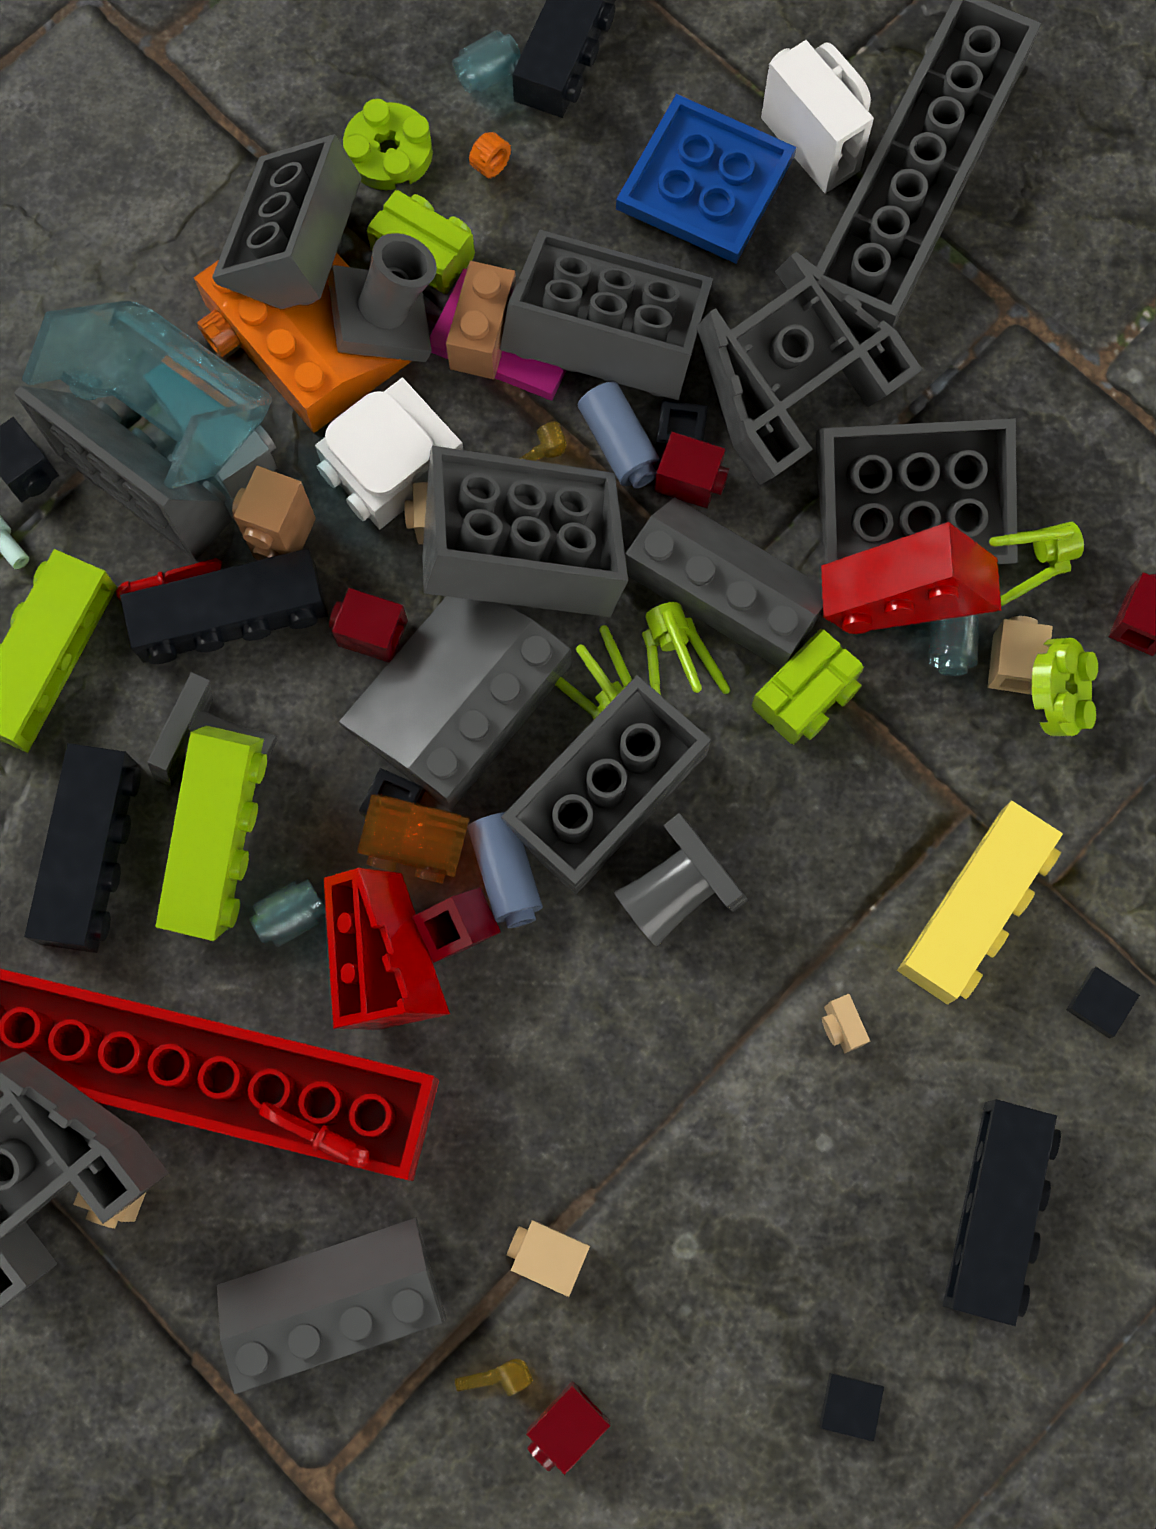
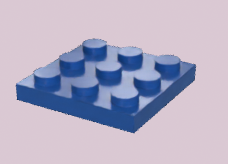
(705, 178)

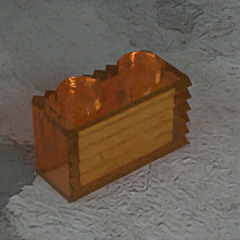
(413, 836)

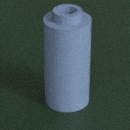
(620, 435)
(505, 871)

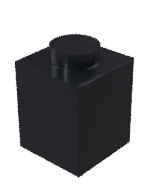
(23, 463)

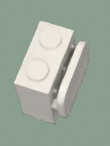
(821, 109)
(382, 450)

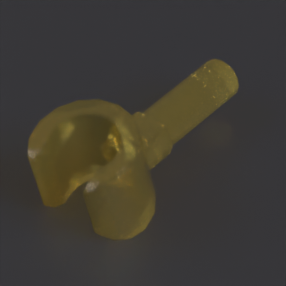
(551, 443)
(512, 1374)

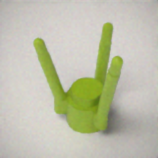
(1052, 545)
(672, 632)
(610, 690)

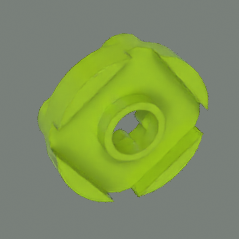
(384, 122)
(1064, 687)

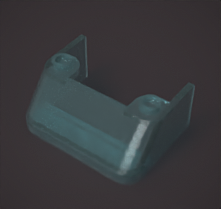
(158, 374)

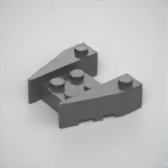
(789, 353)
(46, 1143)

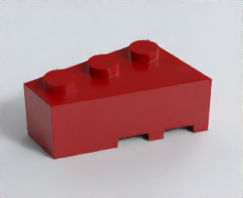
(911, 582)
(377, 954)

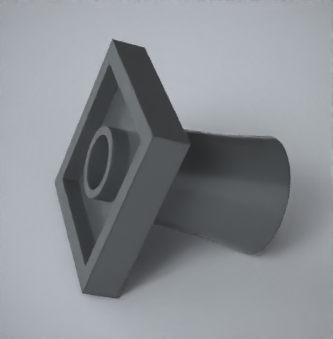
(383, 307)
(188, 715)
(678, 885)

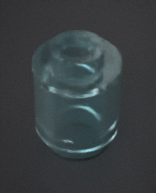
(486, 61)
(954, 644)
(287, 913)

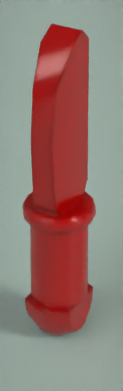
(170, 576)
(323, 1138)

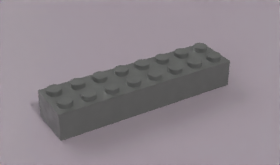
(927, 155)

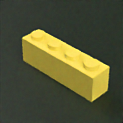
(980, 904)

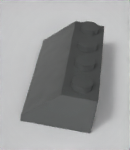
(290, 224)
(725, 581)
(606, 784)
(327, 1305)

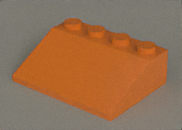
(299, 350)

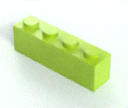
(47, 642)
(211, 832)

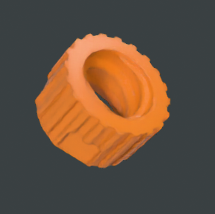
(490, 154)
(218, 333)

